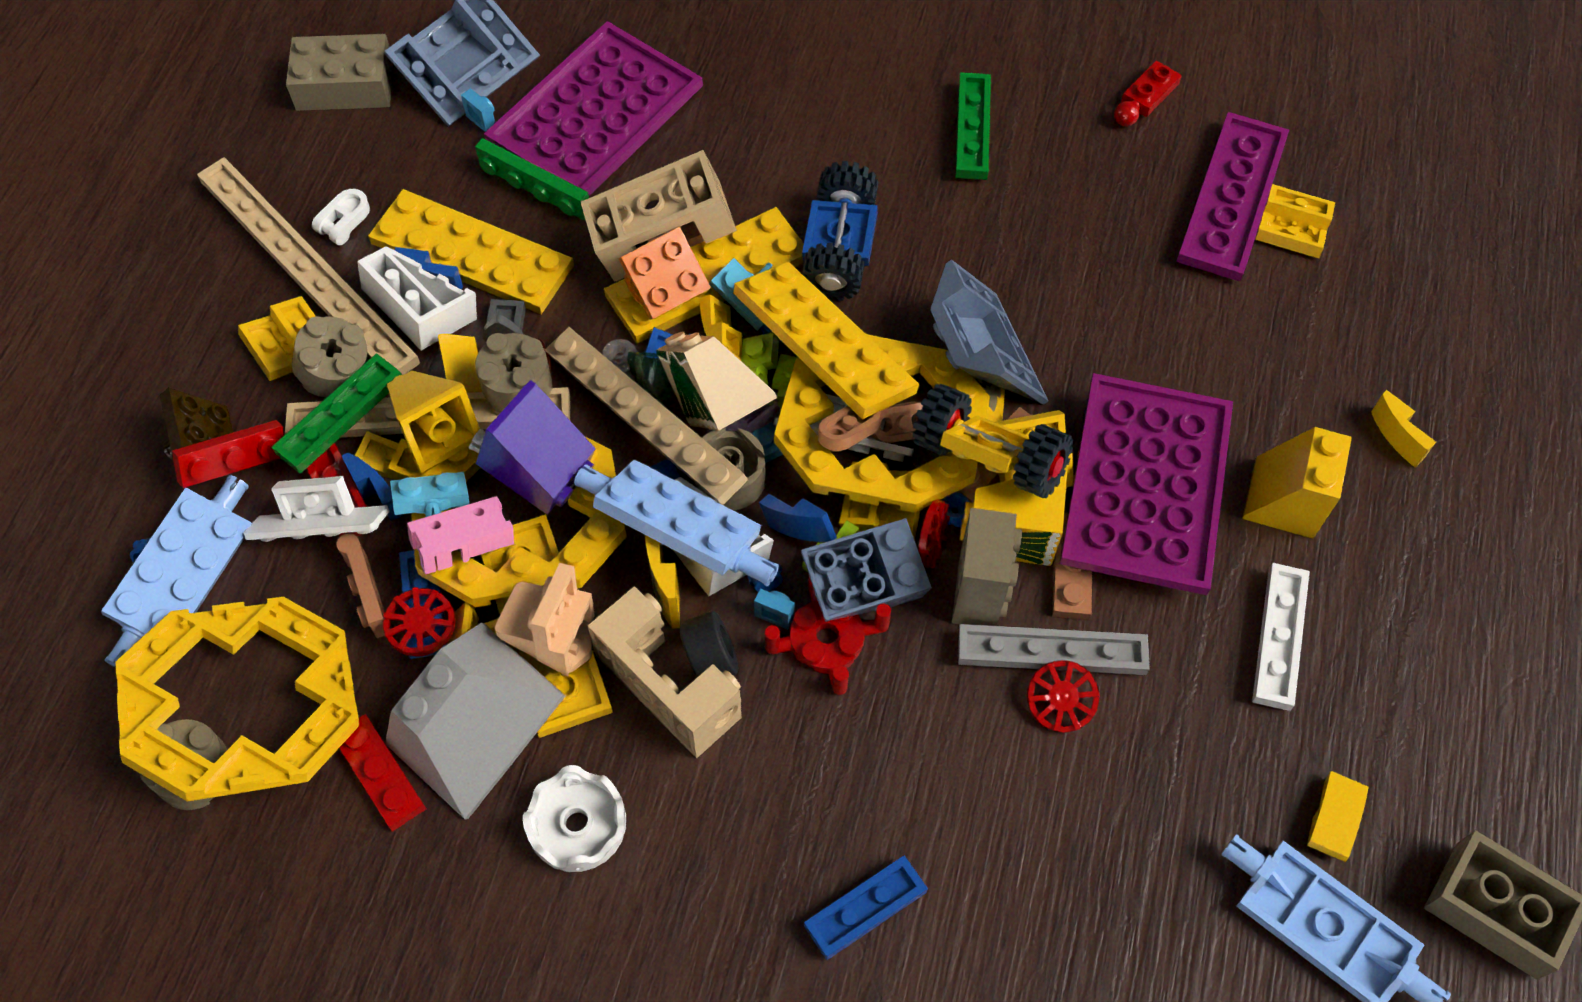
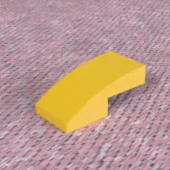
(717, 323)
(1393, 421)
(387, 457)
(1338, 816)

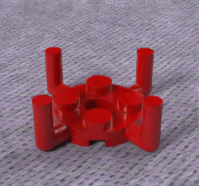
(823, 657)

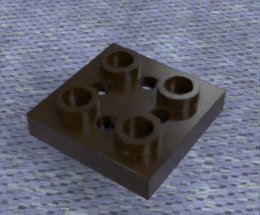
(185, 423)

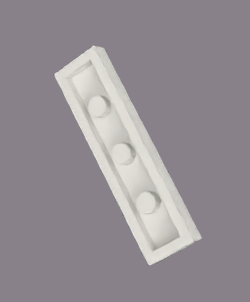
(1281, 637)

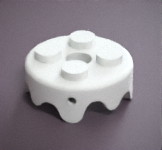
(572, 793)

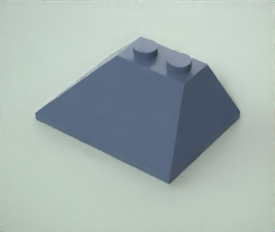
(460, 51)
(981, 335)

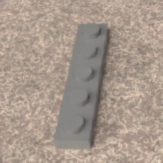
(1036, 647)

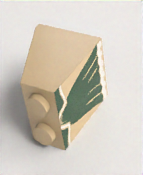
(711, 381)

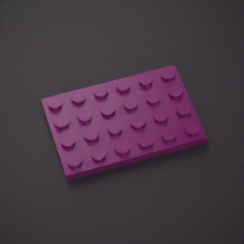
(595, 108)
(1148, 484)

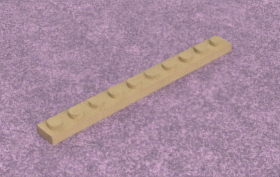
(304, 263)

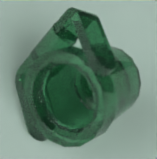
(649, 374)

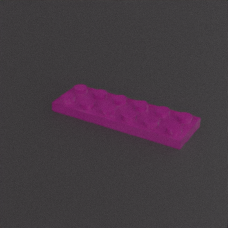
(1233, 196)

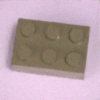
(339, 72)
(986, 568)
(1507, 905)

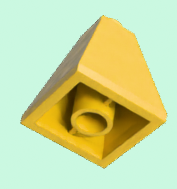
(432, 416)

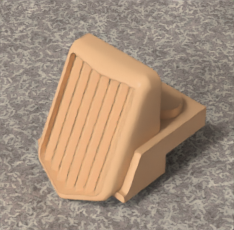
(550, 621)

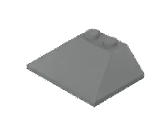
(470, 717)

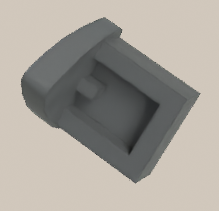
(504, 317)

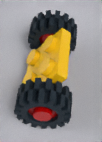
(1035, 458)

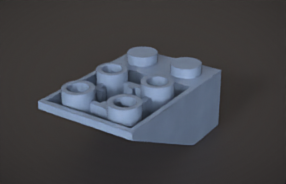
(866, 570)

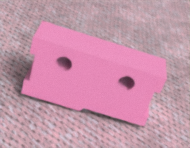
(471, 528)

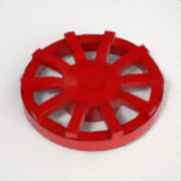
(933, 533)
(419, 621)
(1063, 696)

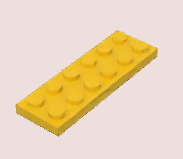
(754, 244)
(482, 252)
(826, 340)
(583, 687)

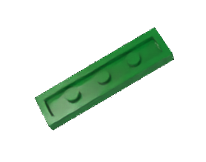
(973, 126)
(531, 178)
(336, 414)

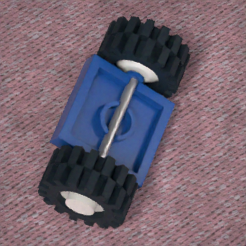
(840, 230)

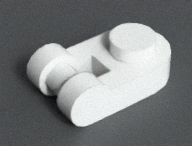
(350, 207)

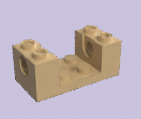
(685, 192)
(625, 639)

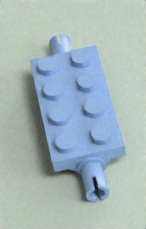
(679, 519)
(178, 563)
(1331, 925)

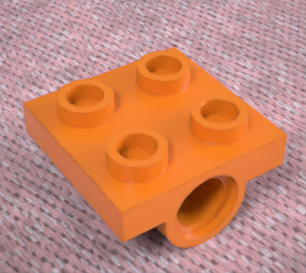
(663, 273)

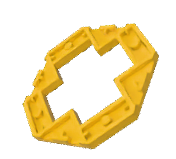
(869, 479)
(585, 551)
(245, 764)

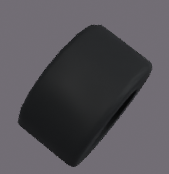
(708, 643)

